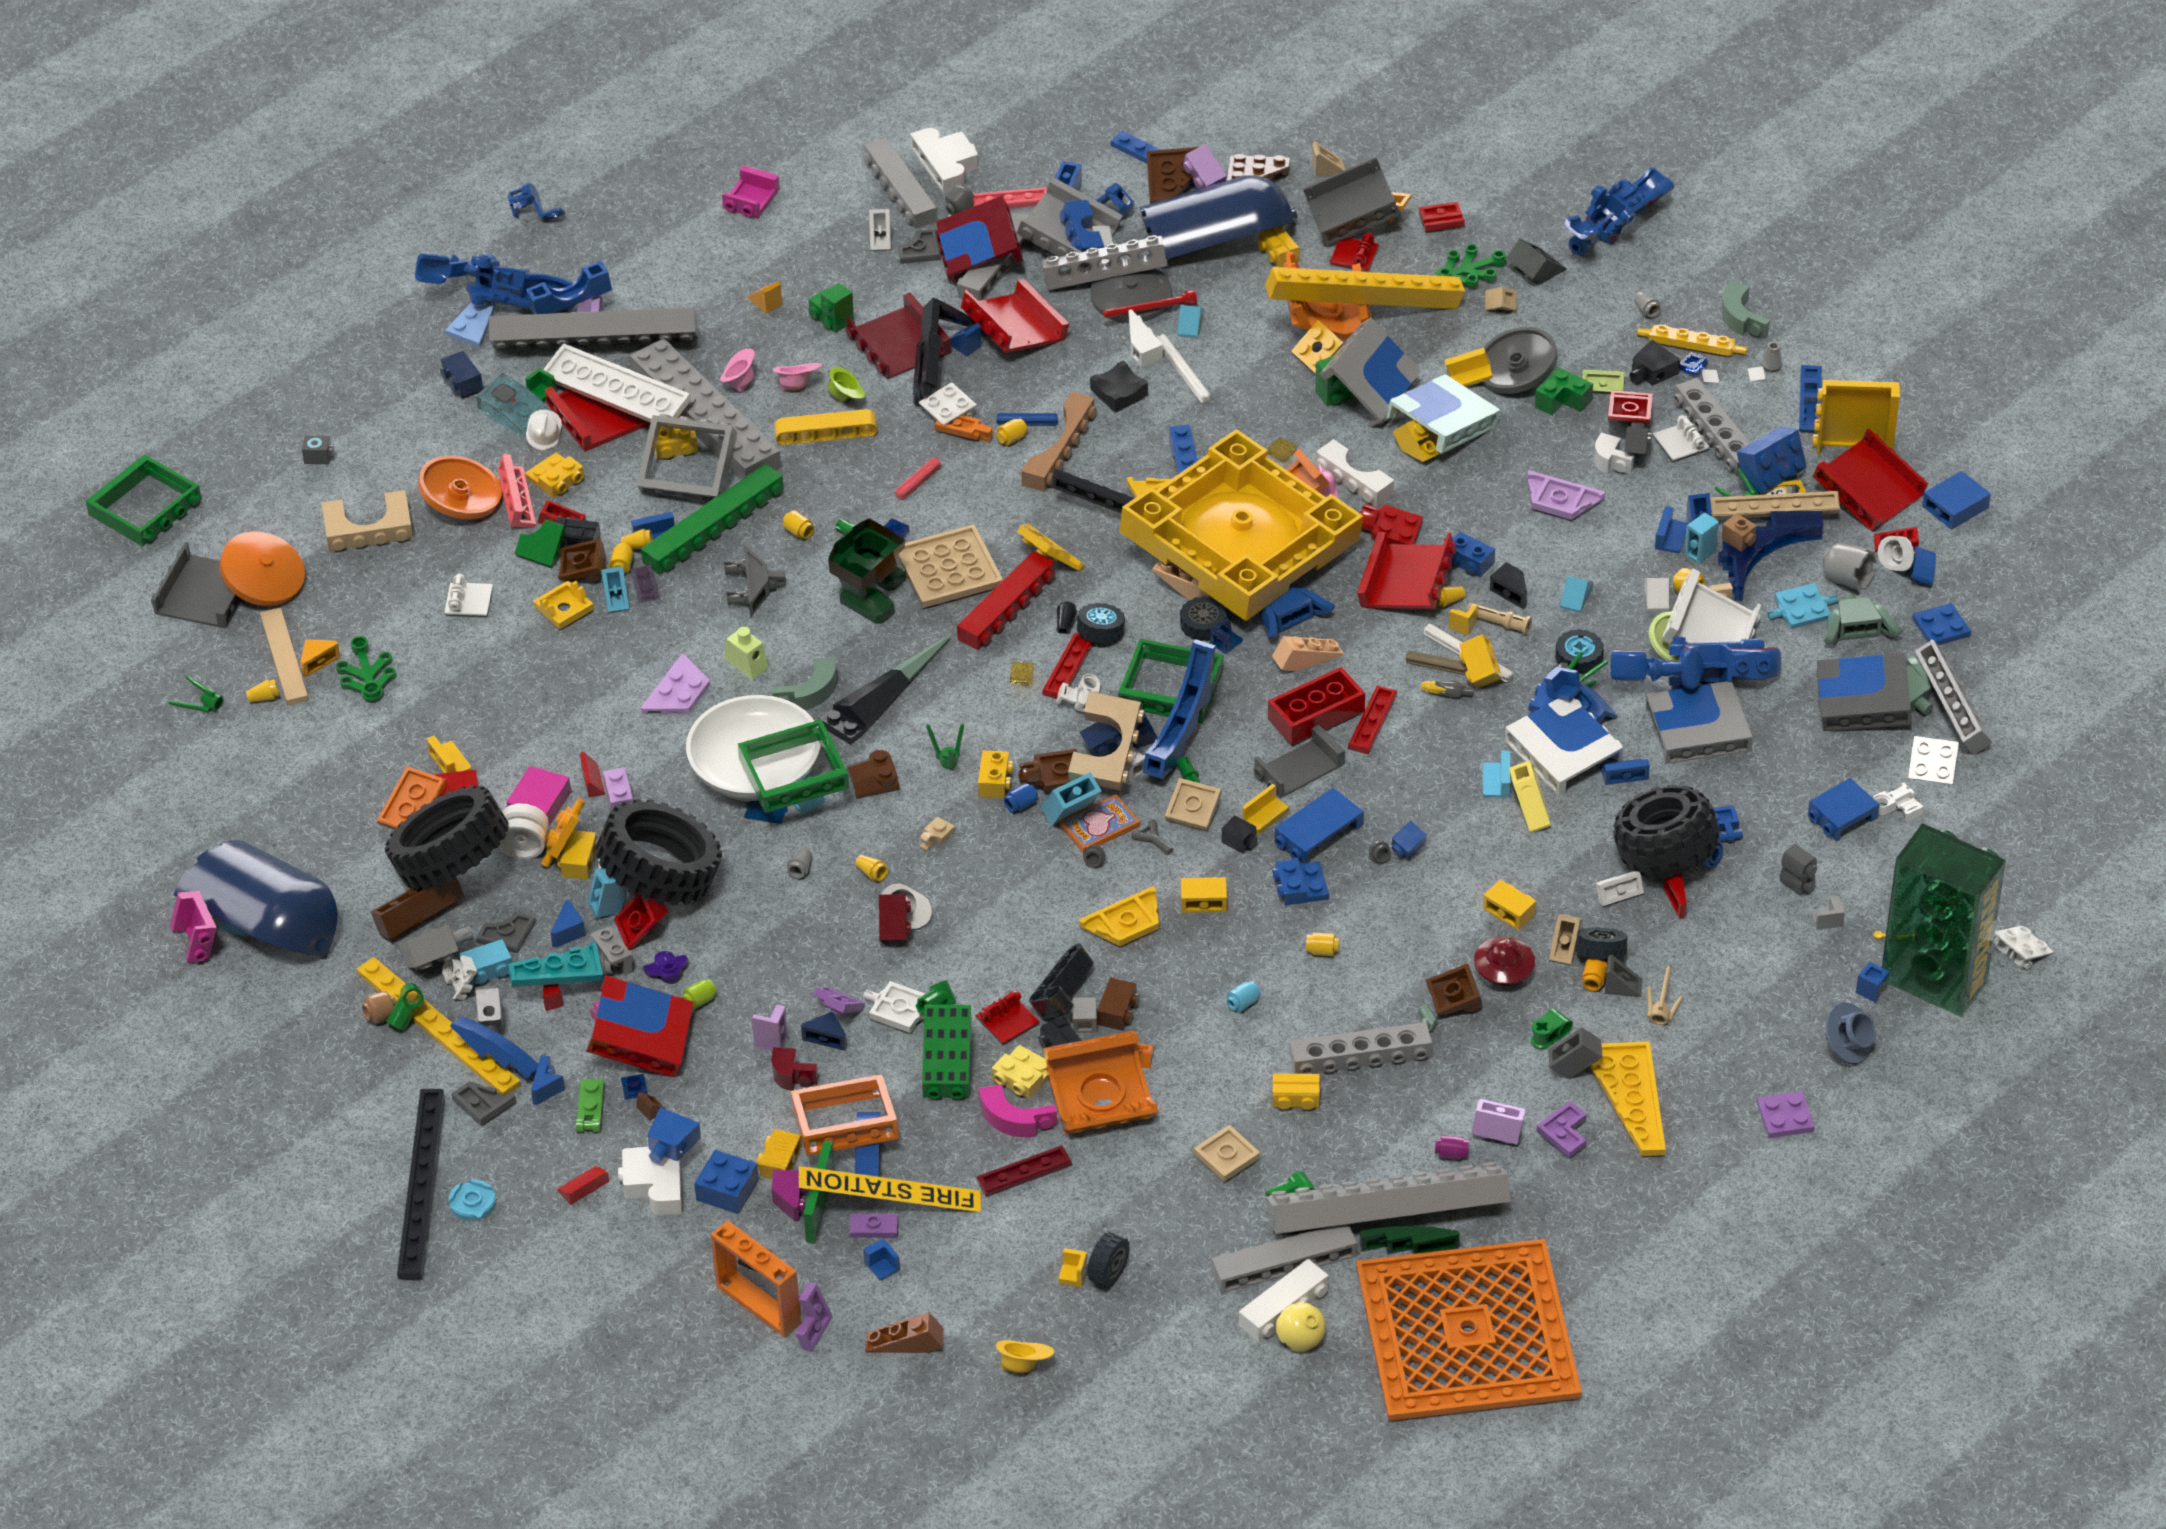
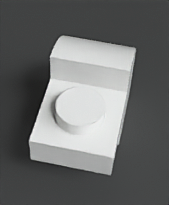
(1609, 456)

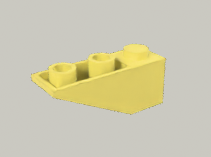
(1530, 796)

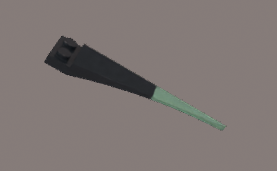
(858, 711)

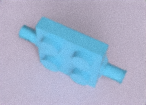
(1802, 606)

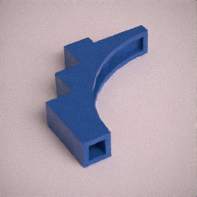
(1183, 719)

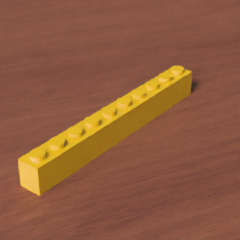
(1364, 288)

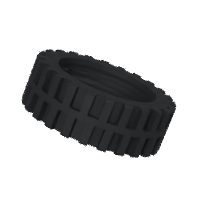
(446, 837)
(649, 874)

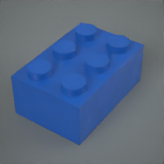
(1772, 459)

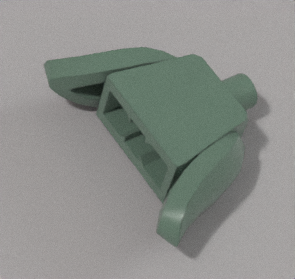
(1858, 619)
(1918, 685)

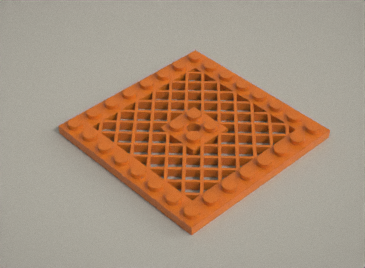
(1466, 1397)

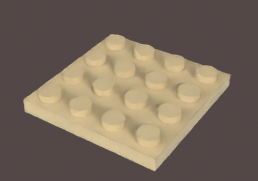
(949, 566)

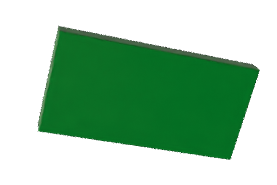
(817, 1199)

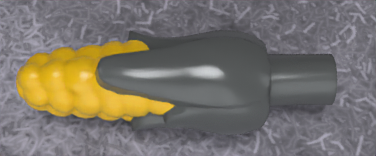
(1447, 688)

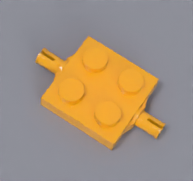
(565, 825)

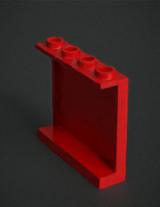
(590, 420)

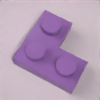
(837, 1001)
(1560, 1128)
(816, 1319)

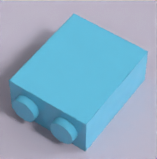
(1071, 798)

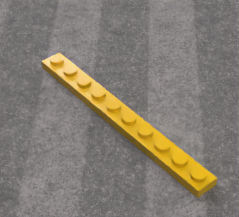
(439, 1029)

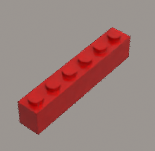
(1005, 600)

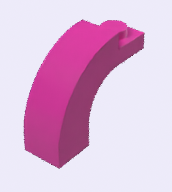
(1011, 1119)

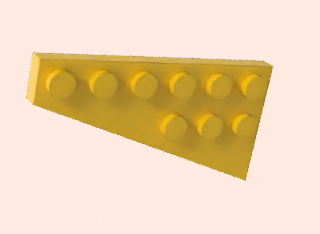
(1630, 1085)

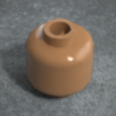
(378, 1007)

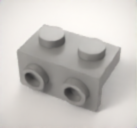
(614, 949)

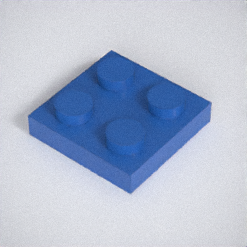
(1941, 624)

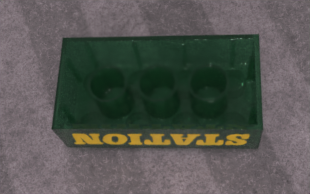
(1942, 918)

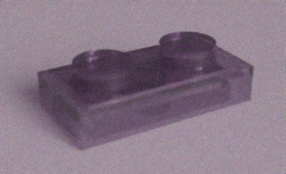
(644, 583)

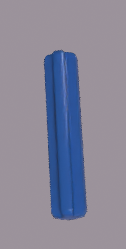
(1028, 418)

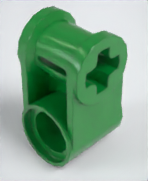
(1550, 1029)

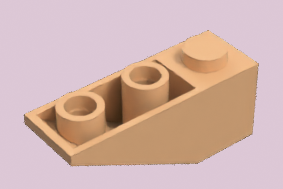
(1179, 580)
(1300, 652)

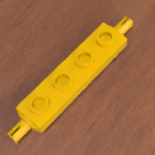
(1692, 340)

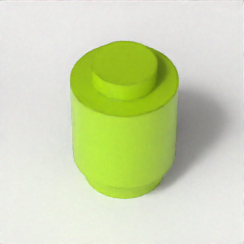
(700, 993)

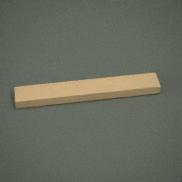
(1761, 505)
(284, 656)

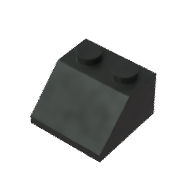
(1534, 262)

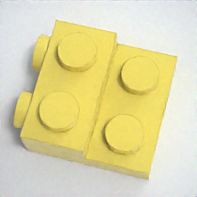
(1021, 1072)

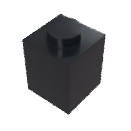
(1239, 834)

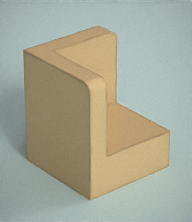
(1501, 298)

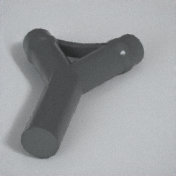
(1152, 837)

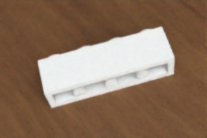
(1300, 1285)

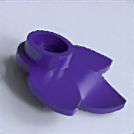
(666, 966)

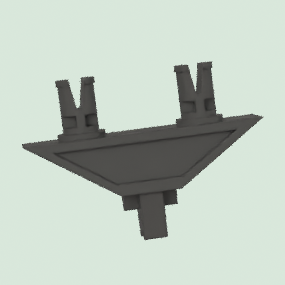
(758, 580)

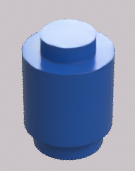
(1020, 797)

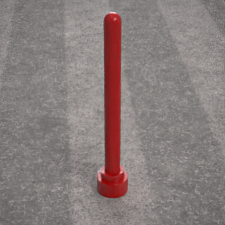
(1189, 298)

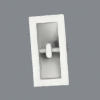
(880, 229)
(1657, 593)

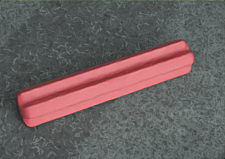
(918, 478)

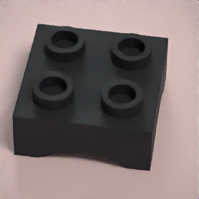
(1119, 386)

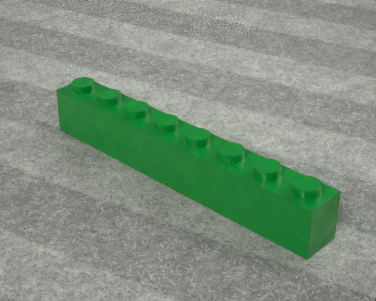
(712, 519)

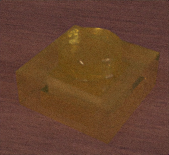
(1282, 449)
(1021, 672)

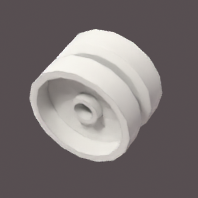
(526, 831)

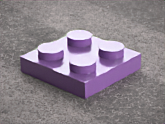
(1785, 1114)

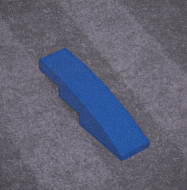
(1809, 383)
(487, 1041)
(867, 1156)

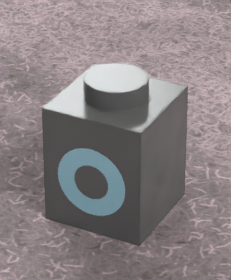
(317, 450)

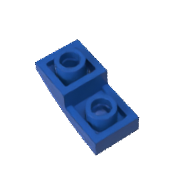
(1923, 566)

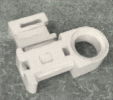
(1080, 694)
(1903, 799)
(459, 974)

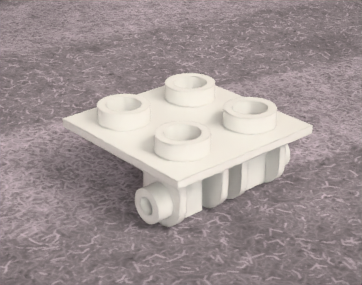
(948, 404)
(1681, 439)
(468, 597)
(1933, 760)
(2020, 945)

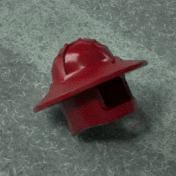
(1504, 961)

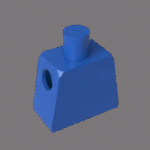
(671, 1136)

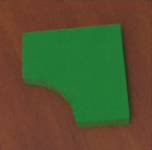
(543, 544)

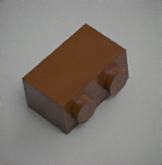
(1117, 1004)

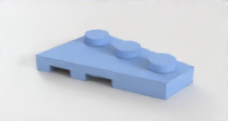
(472, 323)

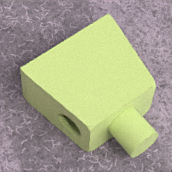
(746, 653)

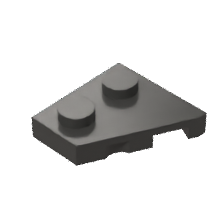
(481, 1102)

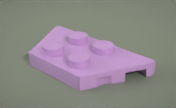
(1561, 496)
(678, 689)

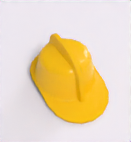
(1021, 1356)

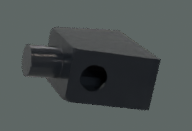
(1654, 364)

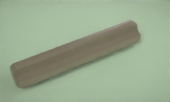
(1436, 662)

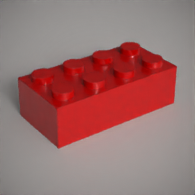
(1318, 702)

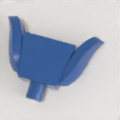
(1291, 609)

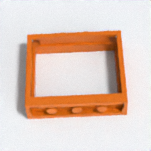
(848, 1134)
(779, 1315)

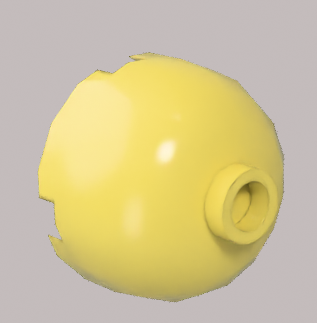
(1301, 1326)

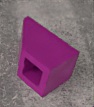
(787, 1193)

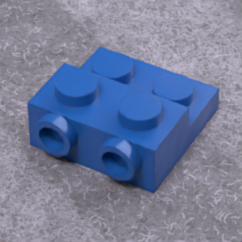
(1300, 882)

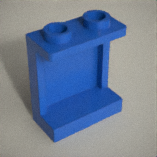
(1842, 808)

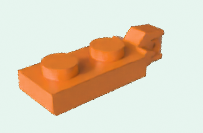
(966, 427)

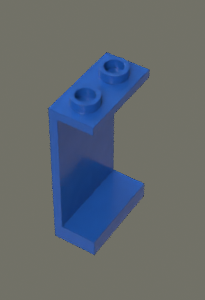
(1317, 824)

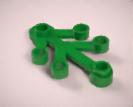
(1497, 259)
(370, 690)

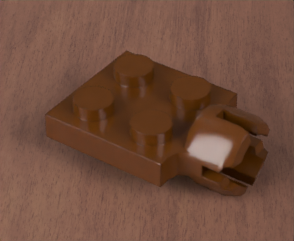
(1047, 770)

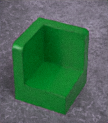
(539, 381)

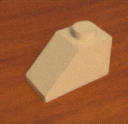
(1565, 938)

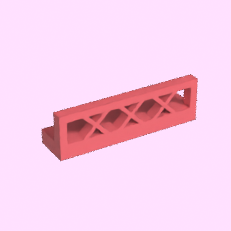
(512, 496)

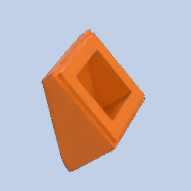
(1145, 1055)

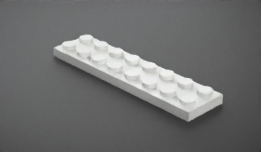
(615, 385)

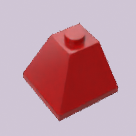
(638, 919)

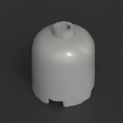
(1850, 565)

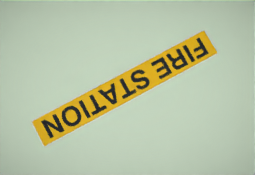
(889, 1189)

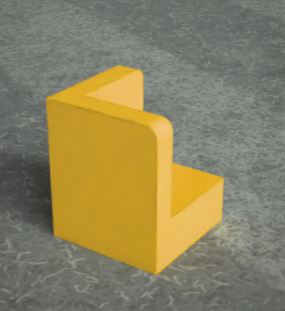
(1463, 621)
(1073, 1268)

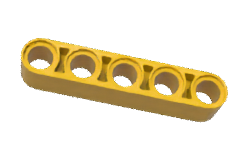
(825, 426)

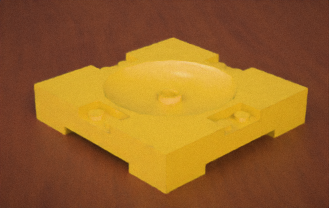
(1240, 525)

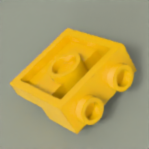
(555, 474)

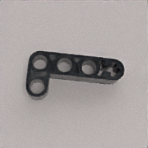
(1052, 994)

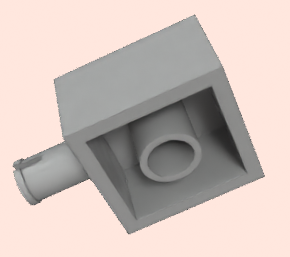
(433, 945)

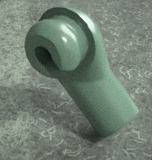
(1428, 1016)

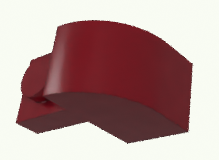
(789, 1072)

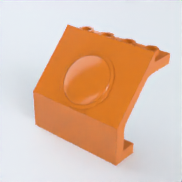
(1338, 317)
(1097, 1071)

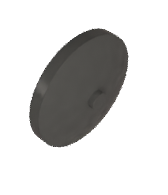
(1131, 290)
(1520, 359)

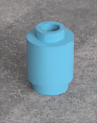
(1243, 996)

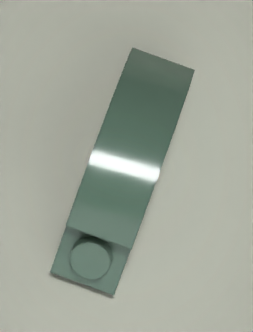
(1736, 316)
(814, 690)

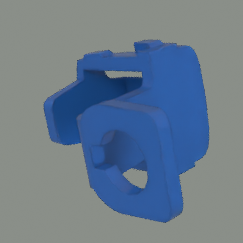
(1116, 194)
(529, 196)

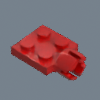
(1398, 524)

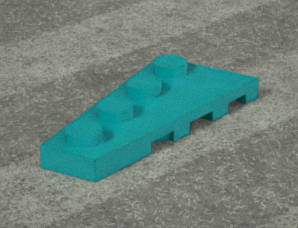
(556, 968)

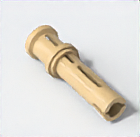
(1508, 620)

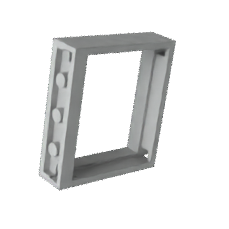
(684, 490)

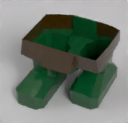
(864, 560)

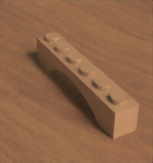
(1039, 469)

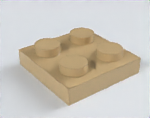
(1193, 804)
(1226, 1153)

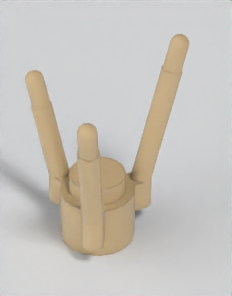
(1660, 1011)

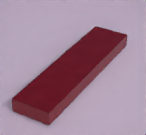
(1024, 1171)

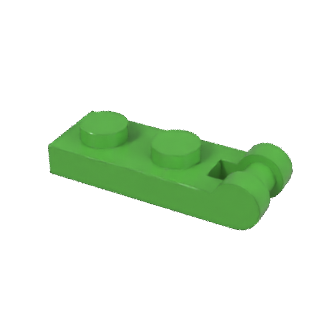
(590, 1105)

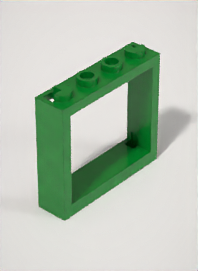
(129, 478)
(1166, 653)
(801, 790)

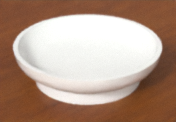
(715, 740)

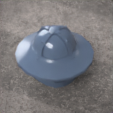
(1850, 1032)

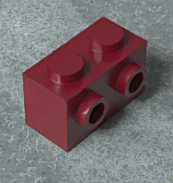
(893, 917)

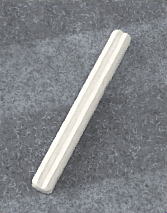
(1184, 370)
(1453, 644)

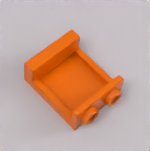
(1307, 472)

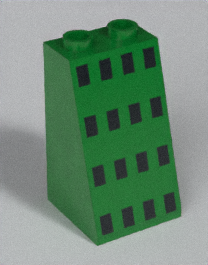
(947, 1051)

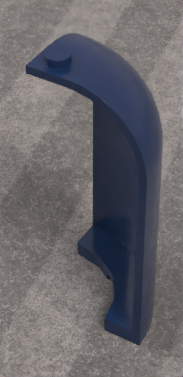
(1217, 214)
(264, 897)

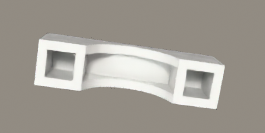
(1371, 486)

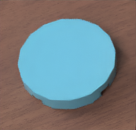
(472, 1200)

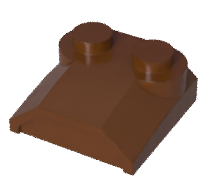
(583, 561)
(874, 775)
(1455, 991)

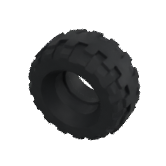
(1666, 831)

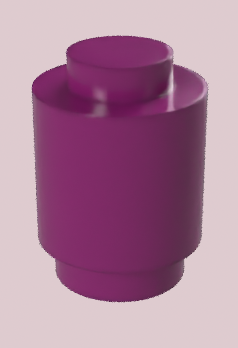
(1451, 1147)

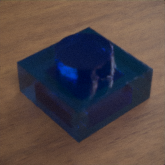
(1693, 363)
(898, 527)
(633, 1086)

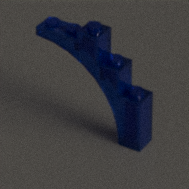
(1780, 531)

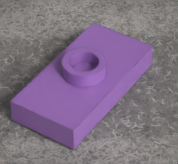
(873, 1225)

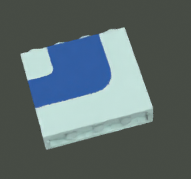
(1447, 411)

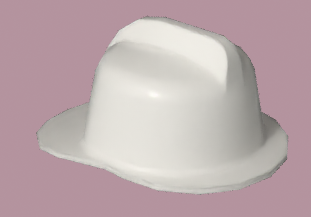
(543, 429)
(1896, 553)
(920, 906)

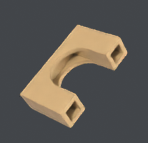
(392, 527)
(1124, 716)

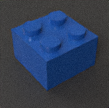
(726, 1181)

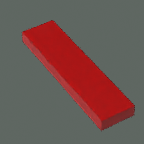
(1068, 665)
(1372, 720)

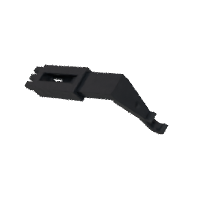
(929, 346)

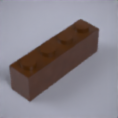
(415, 906)

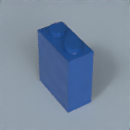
(1956, 500)

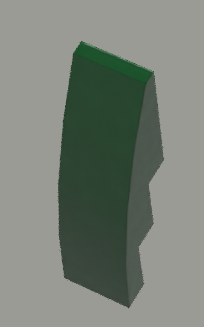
(1407, 1238)

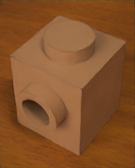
(1739, 532)

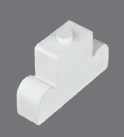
(945, 157)
(651, 1180)

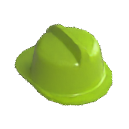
(844, 385)

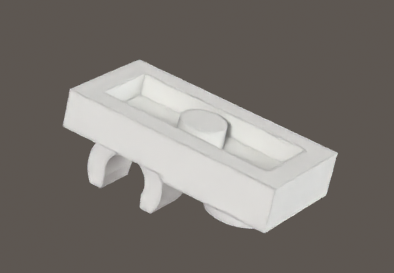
(1619, 888)

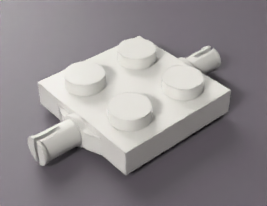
(895, 1006)

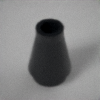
(1065, 616)

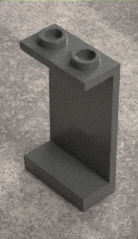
(1302, 764)

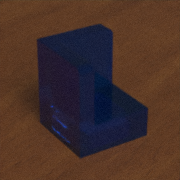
(1223, 637)

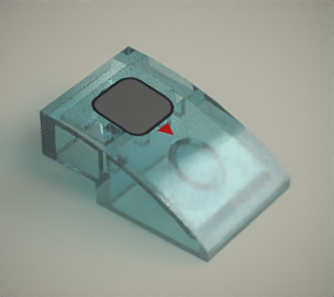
(509, 403)

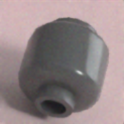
(959, 199)

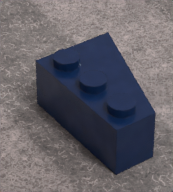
(1105, 739)

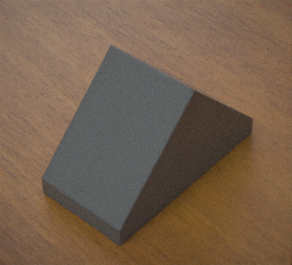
(1621, 979)

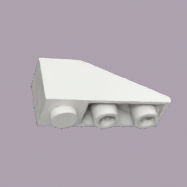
(1144, 345)

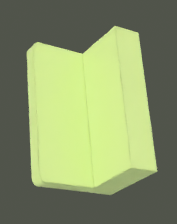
(1605, 380)

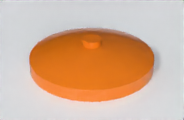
(459, 487)
(262, 568)

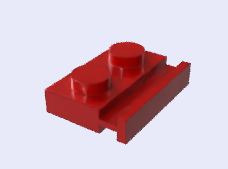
(1441, 216)

